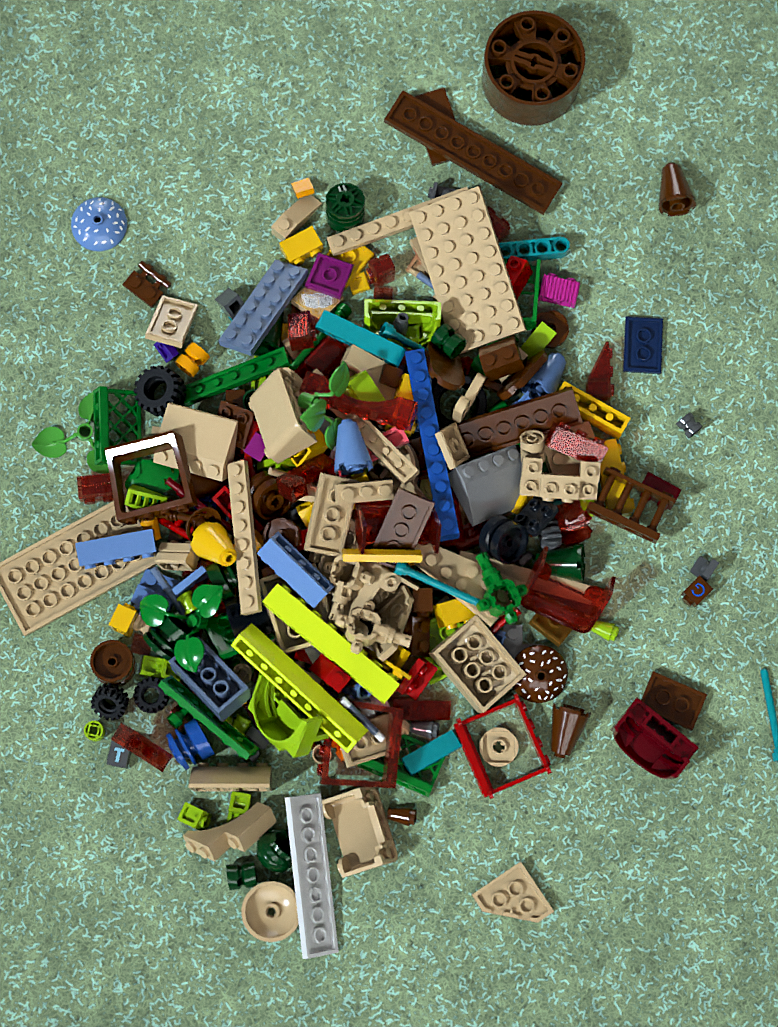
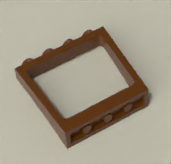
(142, 447)

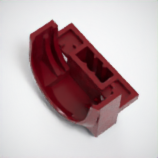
(652, 740)

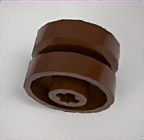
(265, 497)
(105, 654)

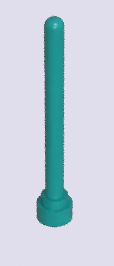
(388, 331)
(403, 569)
(771, 710)

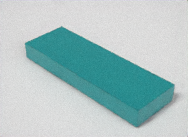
(431, 752)

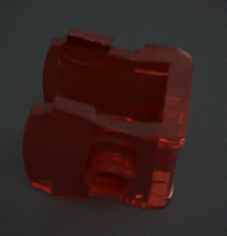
(573, 523)

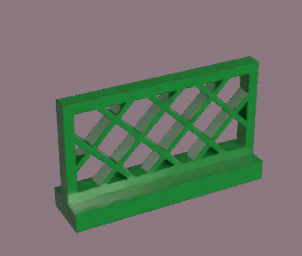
(102, 422)
(403, 778)

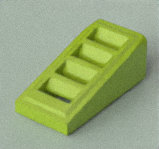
(140, 491)

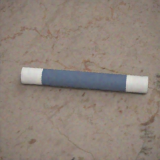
(362, 719)

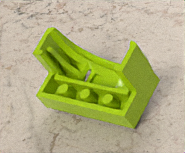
(421, 313)

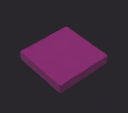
(329, 276)

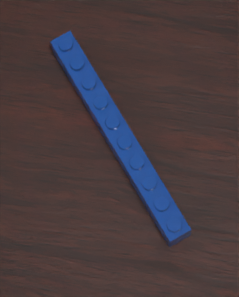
(433, 455)

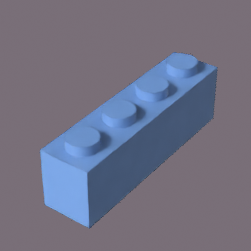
(116, 547)
(295, 569)

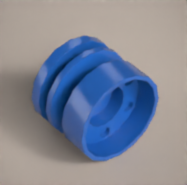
(190, 744)

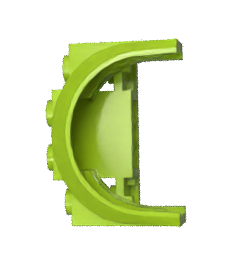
(287, 726)

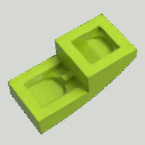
(538, 340)
(156, 667)
(238, 805)

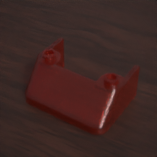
(371, 515)
(561, 602)

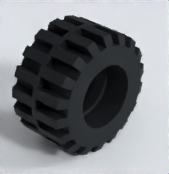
(150, 381)

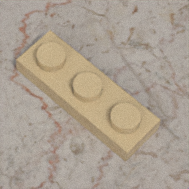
(364, 491)

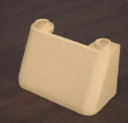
(279, 417)
(360, 830)

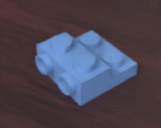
(149, 586)

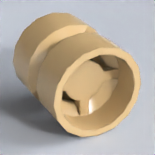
(532, 444)

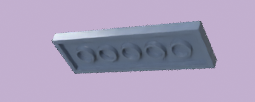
(263, 307)

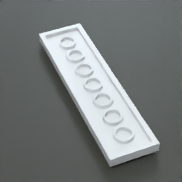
(311, 875)

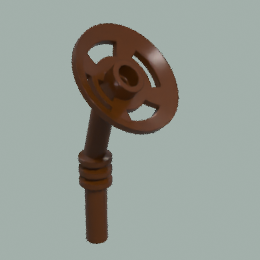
(194, 518)

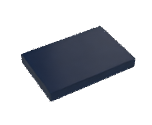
(643, 345)

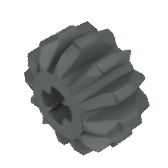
(551, 535)

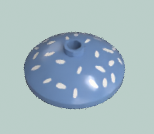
(99, 235)

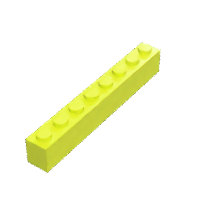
(330, 643)
(299, 687)

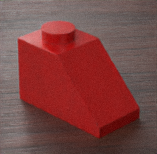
(330, 673)

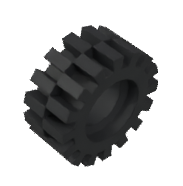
(139, 696)
(106, 709)

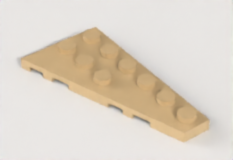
(462, 575)

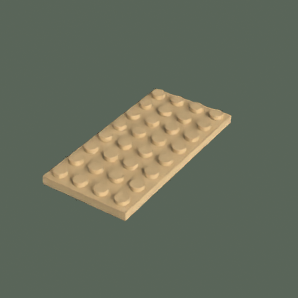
(468, 268)
(47, 578)

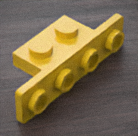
(393, 662)

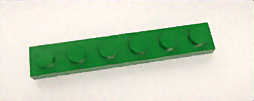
(235, 376)
(201, 712)

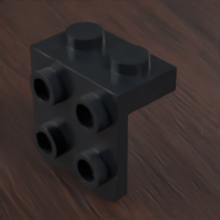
(536, 515)
(239, 622)

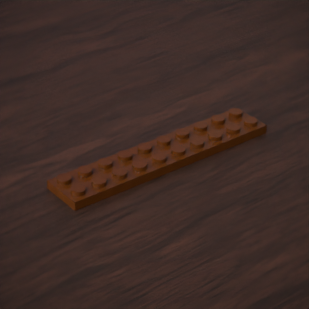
(473, 152)
(504, 426)

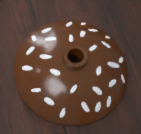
(537, 660)

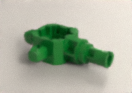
(494, 582)

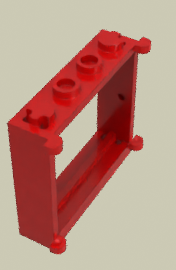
(473, 756)

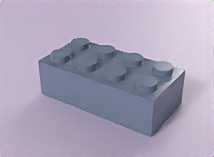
(214, 684)

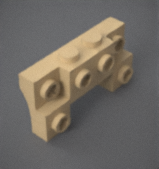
(556, 485)

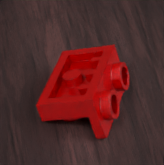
(519, 273)
(420, 674)

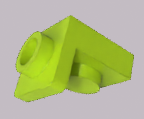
(194, 817)

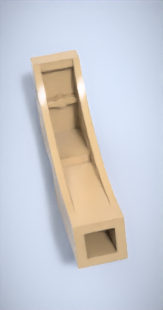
(360, 360)
(238, 833)

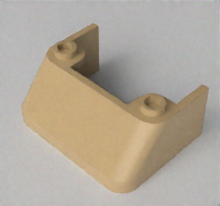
(383, 579)

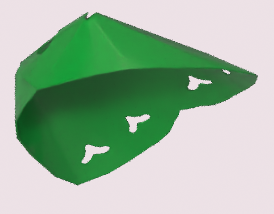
(151, 476)

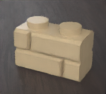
(176, 556)

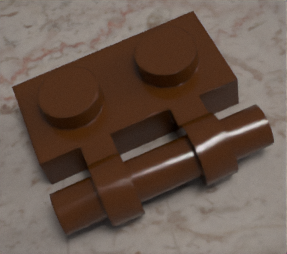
(142, 288)

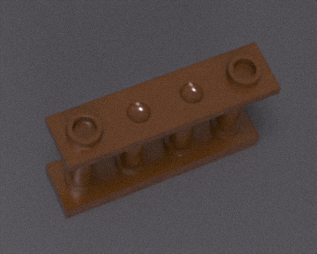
(615, 516)

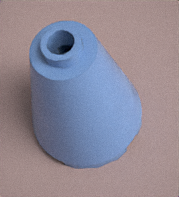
(548, 376)
(351, 450)

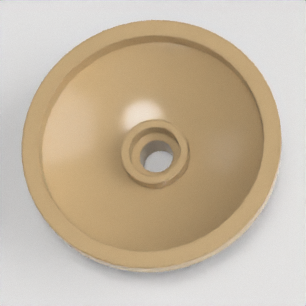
(256, 907)

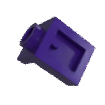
(166, 351)

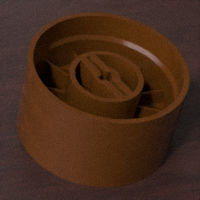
(533, 67)

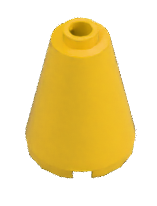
(213, 544)

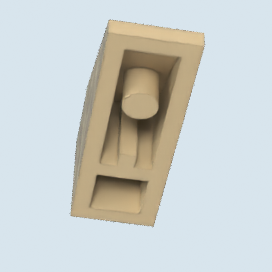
(295, 217)

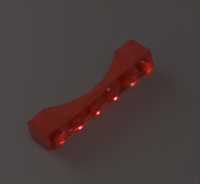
(394, 412)

